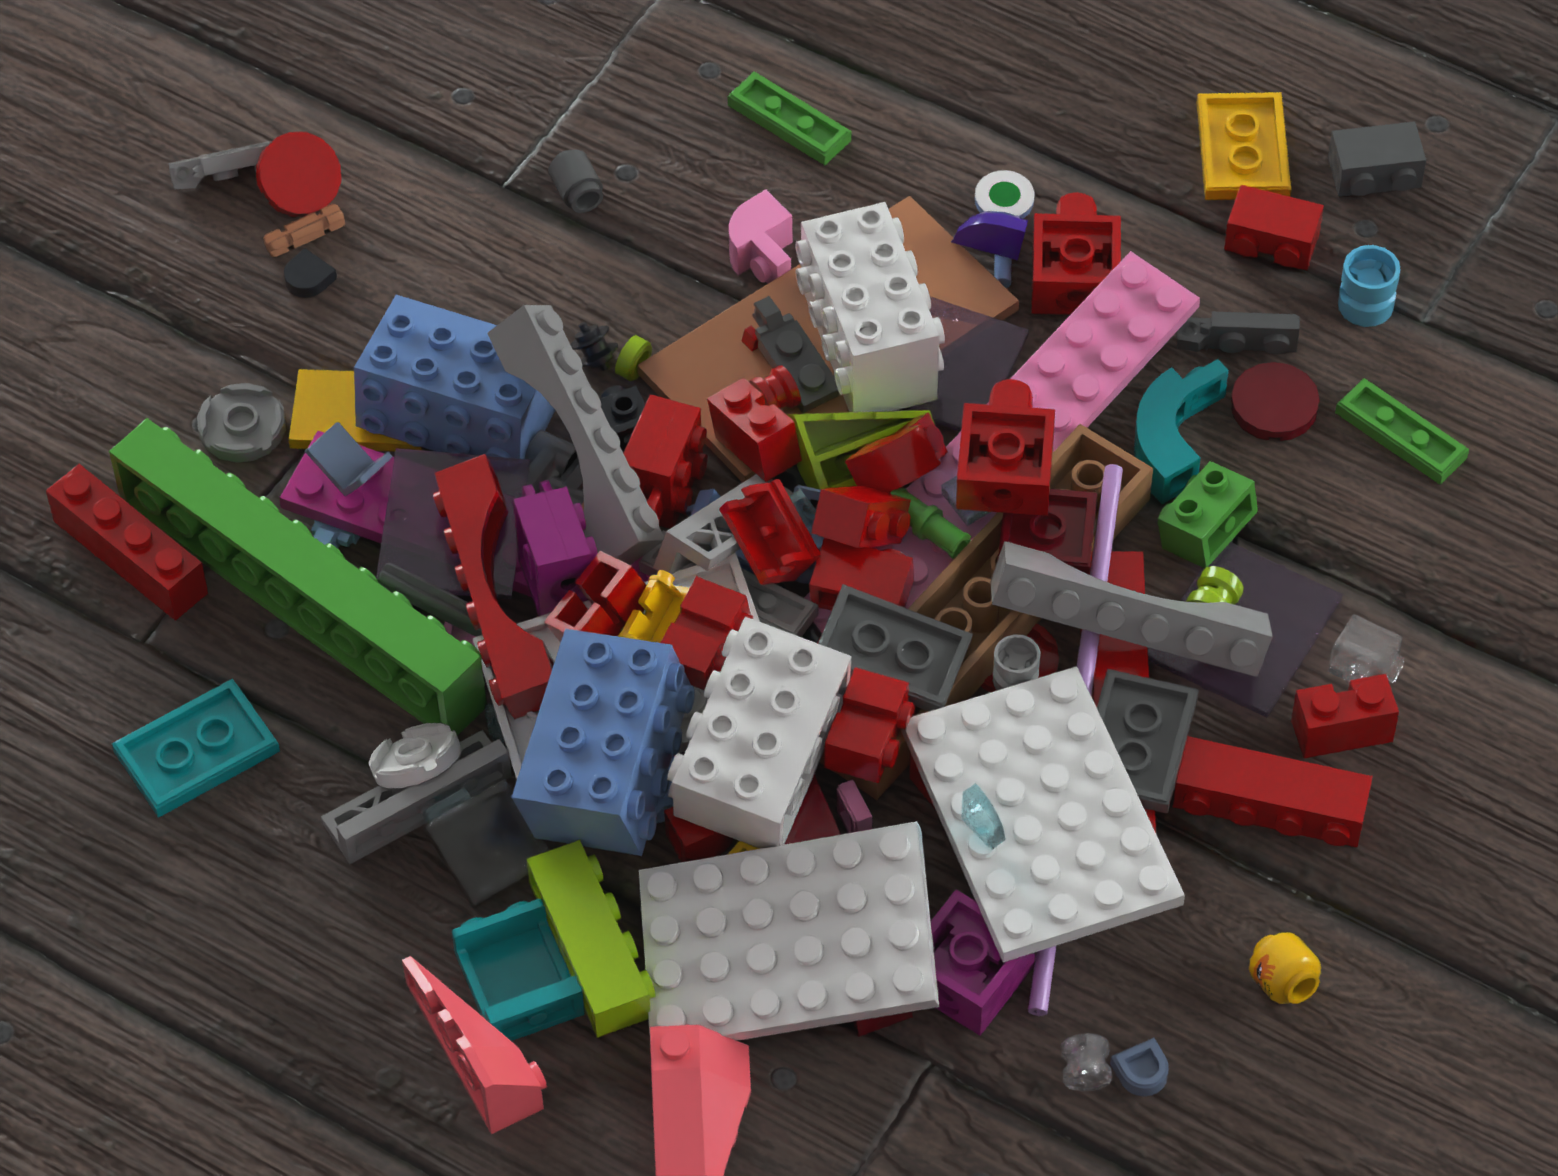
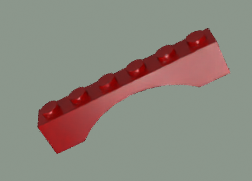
(476, 512)

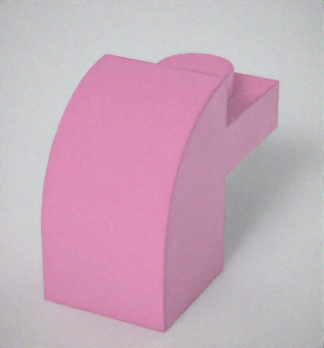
(757, 237)

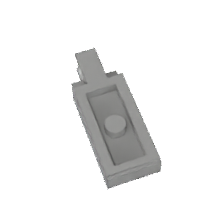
(221, 165)

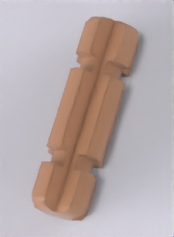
(304, 230)

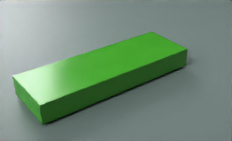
(789, 118)
(1402, 431)

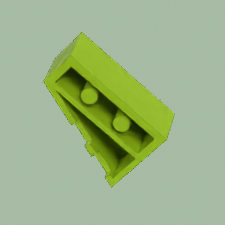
(832, 438)

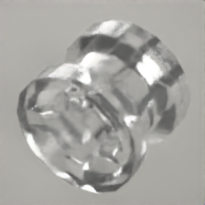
(1086, 1062)

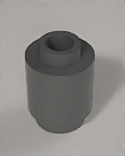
(576, 180)

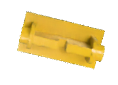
(662, 607)

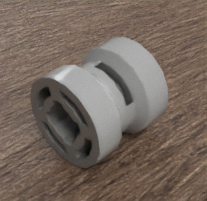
(1015, 661)

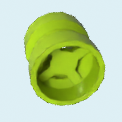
(1217, 586)

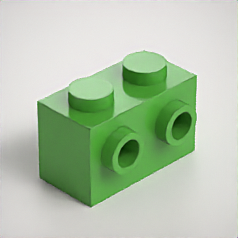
(1207, 514)

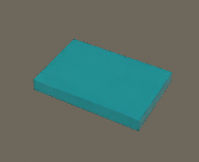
(195, 747)

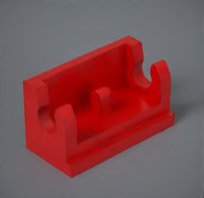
(770, 533)

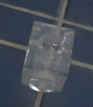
(1366, 651)

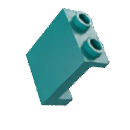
(517, 970)

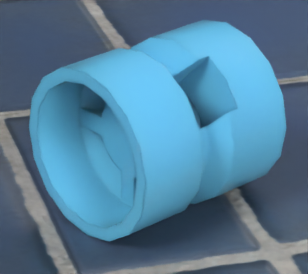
(1368, 285)

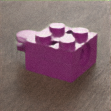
(551, 544)
(968, 967)

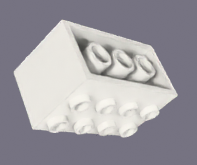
(870, 309)
(759, 734)

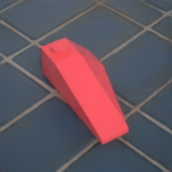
(483, 1058)
(697, 1098)

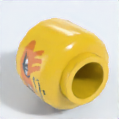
(1285, 968)

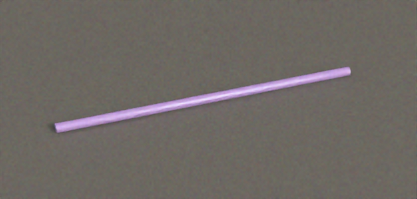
(1086, 665)

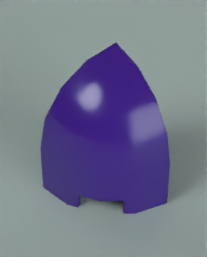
(993, 233)

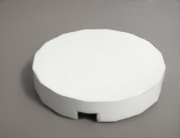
(415, 758)

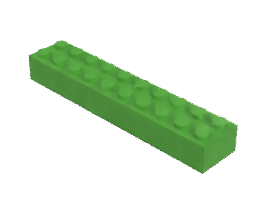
(300, 578)

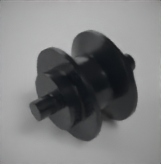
(594, 346)

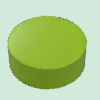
(632, 354)

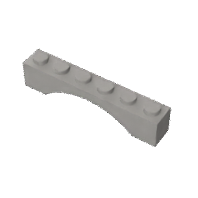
(615, 508)
(1204, 632)

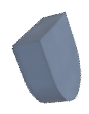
(1141, 1068)

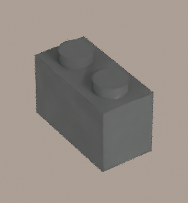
(1376, 159)

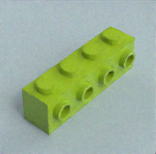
(590, 938)

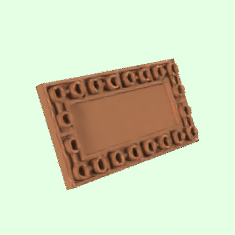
(716, 356)

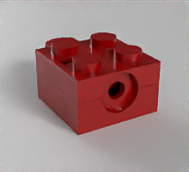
(1072, 253)
(1006, 453)
(668, 455)

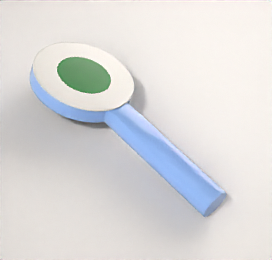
(1004, 193)

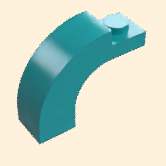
(1159, 415)

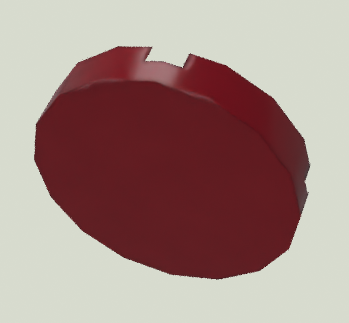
(1275, 401)

